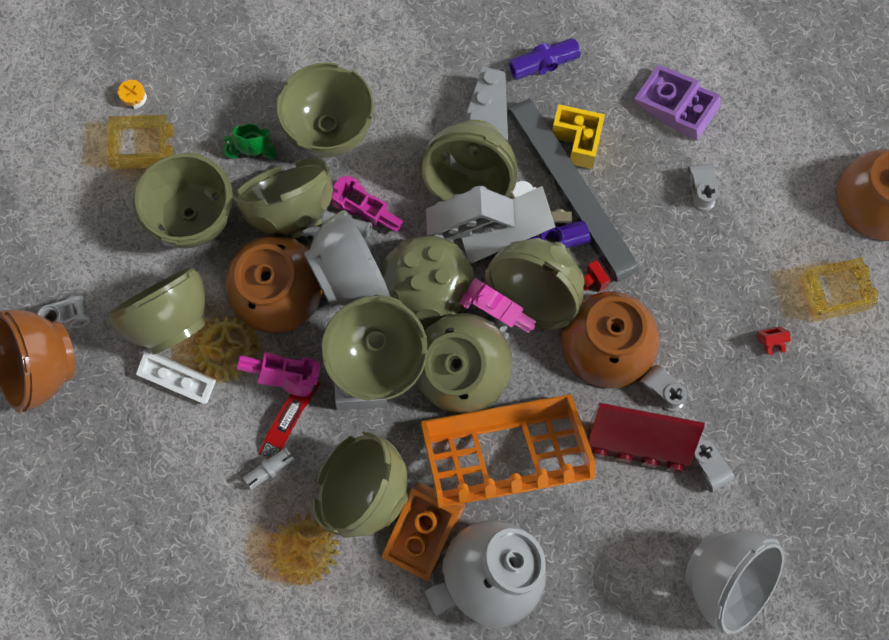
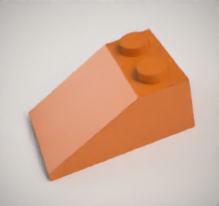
(422, 532)

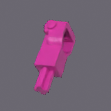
(370, 209)
(496, 305)
(283, 372)

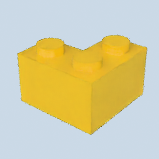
(580, 128)

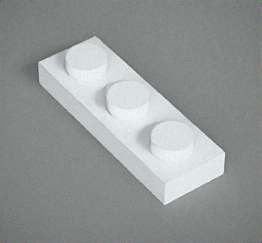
(176, 377)

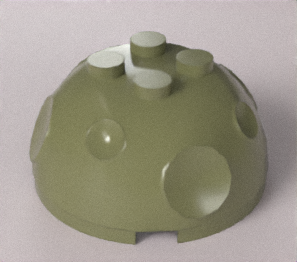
(325, 109)
(287, 199)
(428, 277)
(540, 280)
(374, 348)
(361, 487)

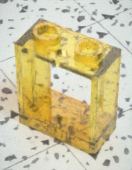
(117, 124)
(817, 298)

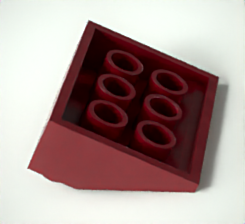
(643, 437)

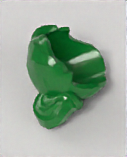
(249, 141)

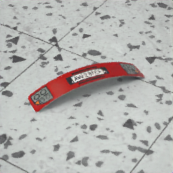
(285, 423)

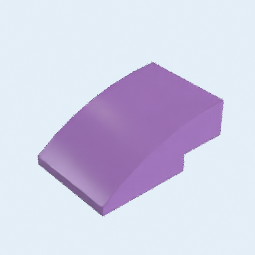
(678, 101)

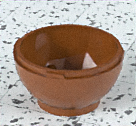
(865, 194)
(282, 300)
(591, 342)
(33, 358)

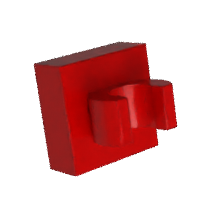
(595, 277)
(774, 336)

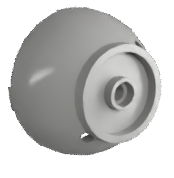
(344, 262)
(484, 553)
(734, 577)

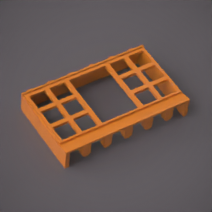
(500, 419)

